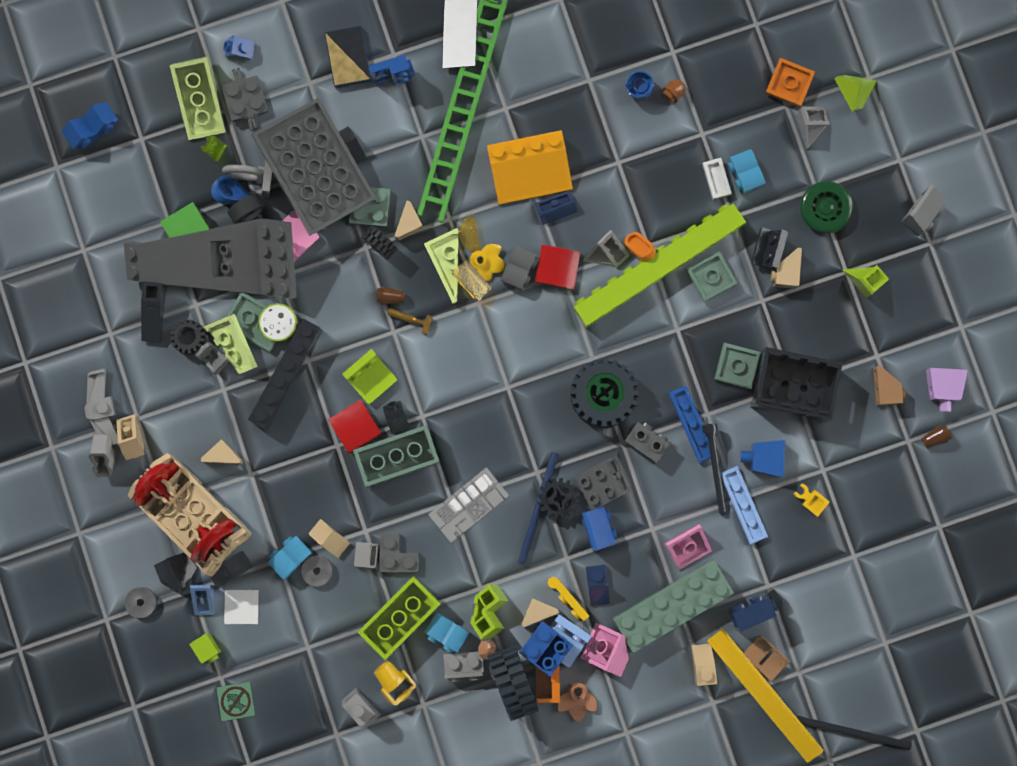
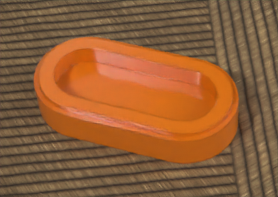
(640, 246)

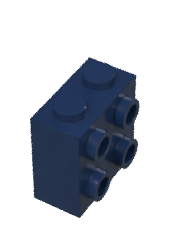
(753, 613)

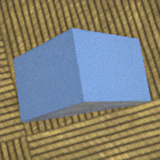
(203, 599)

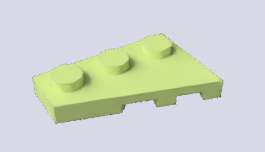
(232, 340)

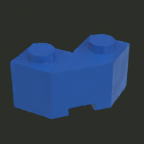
(90, 127)

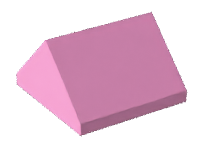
(688, 547)

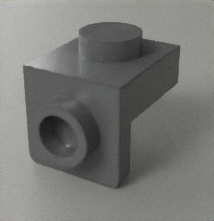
(212, 357)

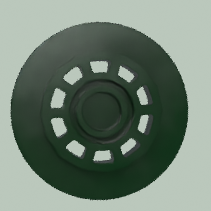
(826, 207)

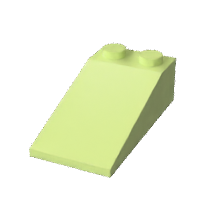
(198, 97)

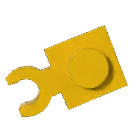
(813, 501)

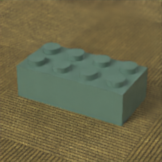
(396, 456)

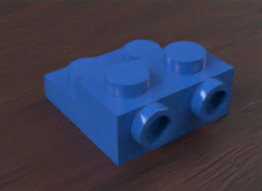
(396, 68)

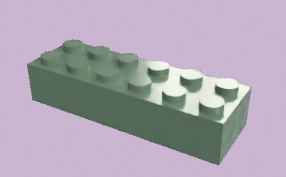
(673, 605)

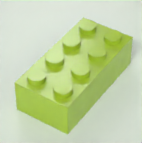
(399, 617)

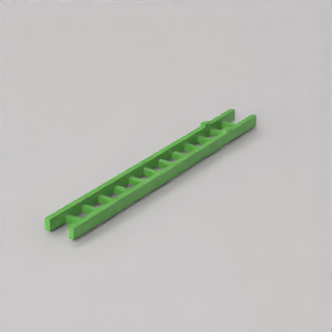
(465, 131)

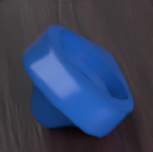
(228, 190)

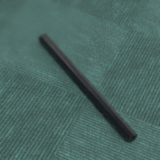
(854, 732)

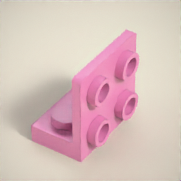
(301, 239)

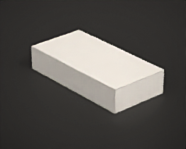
(716, 178)

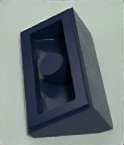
(556, 207)

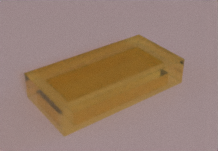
(471, 280)

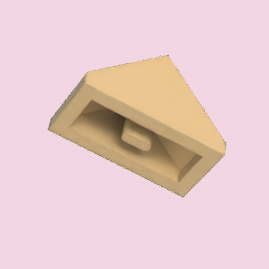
(408, 223)
(221, 454)
(329, 538)
(538, 611)

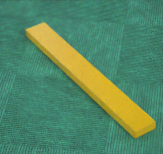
(765, 695)

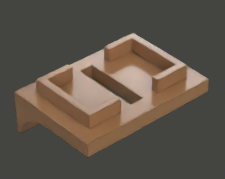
(774, 662)

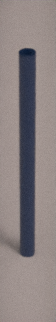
(536, 512)

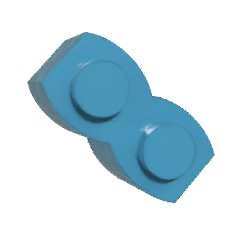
(746, 171)
(289, 557)
(447, 633)

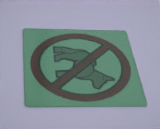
(235, 701)

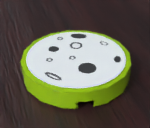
(278, 322)

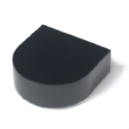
(772, 595)

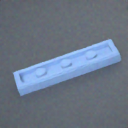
(743, 505)

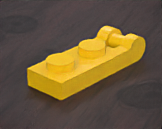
(578, 612)

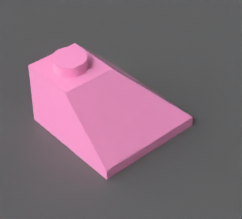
(606, 650)

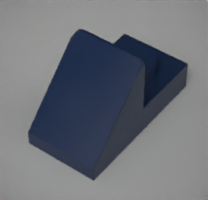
(597, 585)

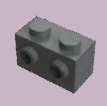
(647, 442)

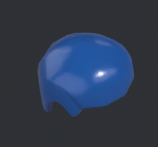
(640, 85)

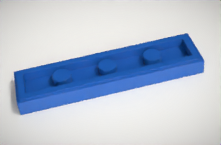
(691, 422)

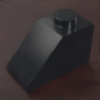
(231, 569)

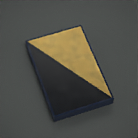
(347, 56)

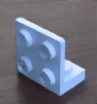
(573, 634)

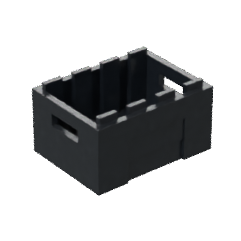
(817, 374)

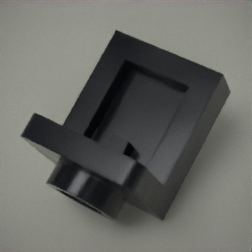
(395, 416)

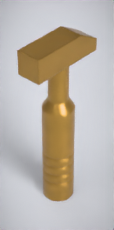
(411, 319)

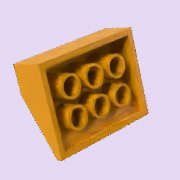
(529, 167)

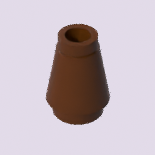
(389, 296)
(937, 436)

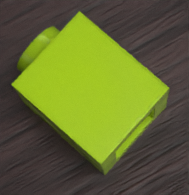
(205, 648)

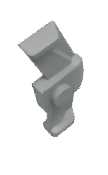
(98, 407)

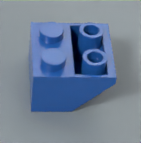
(546, 648)

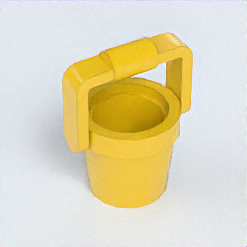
(390, 678)

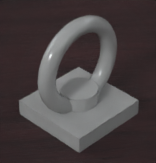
(261, 175)

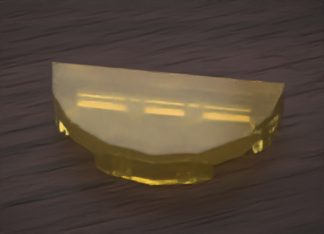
(468, 234)

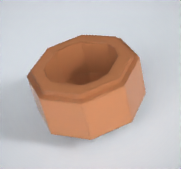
(486, 648)

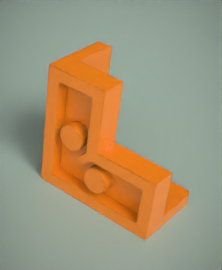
(547, 687)

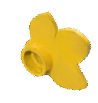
(491, 261)

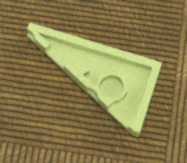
(444, 256)

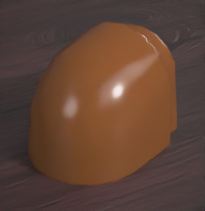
(674, 91)

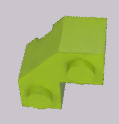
(484, 619)

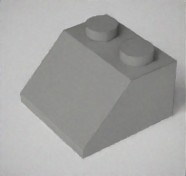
(924, 210)

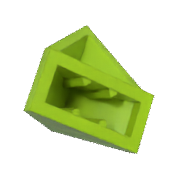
(855, 90)
(867, 279)

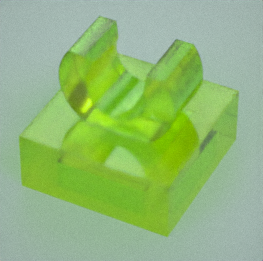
(214, 147)

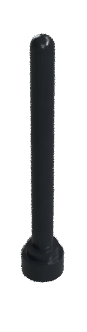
(711, 431)

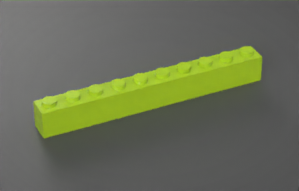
(664, 262)

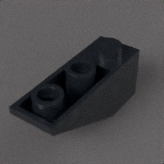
(152, 311)

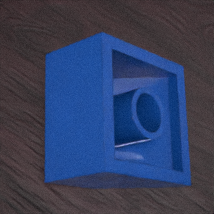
(598, 528)

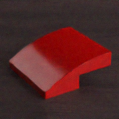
(557, 267)
(354, 426)

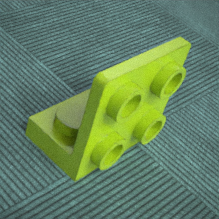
(370, 376)

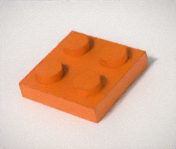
(790, 82)

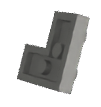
(390, 557)

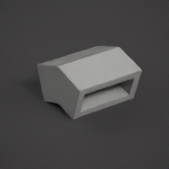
(366, 555)

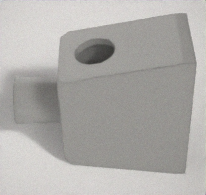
(360, 708)

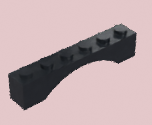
(291, 361)

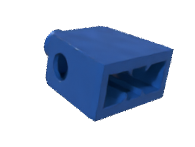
(766, 458)

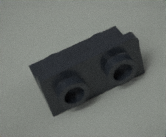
(769, 248)

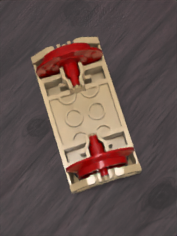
(188, 513)

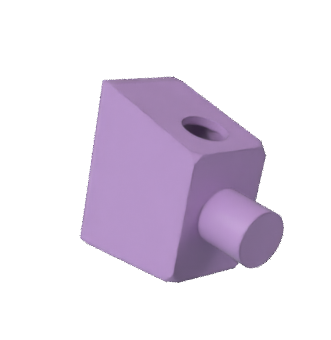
(946, 386)

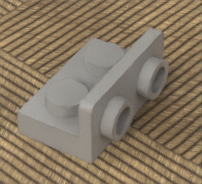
(463, 665)

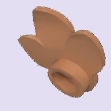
(577, 704)

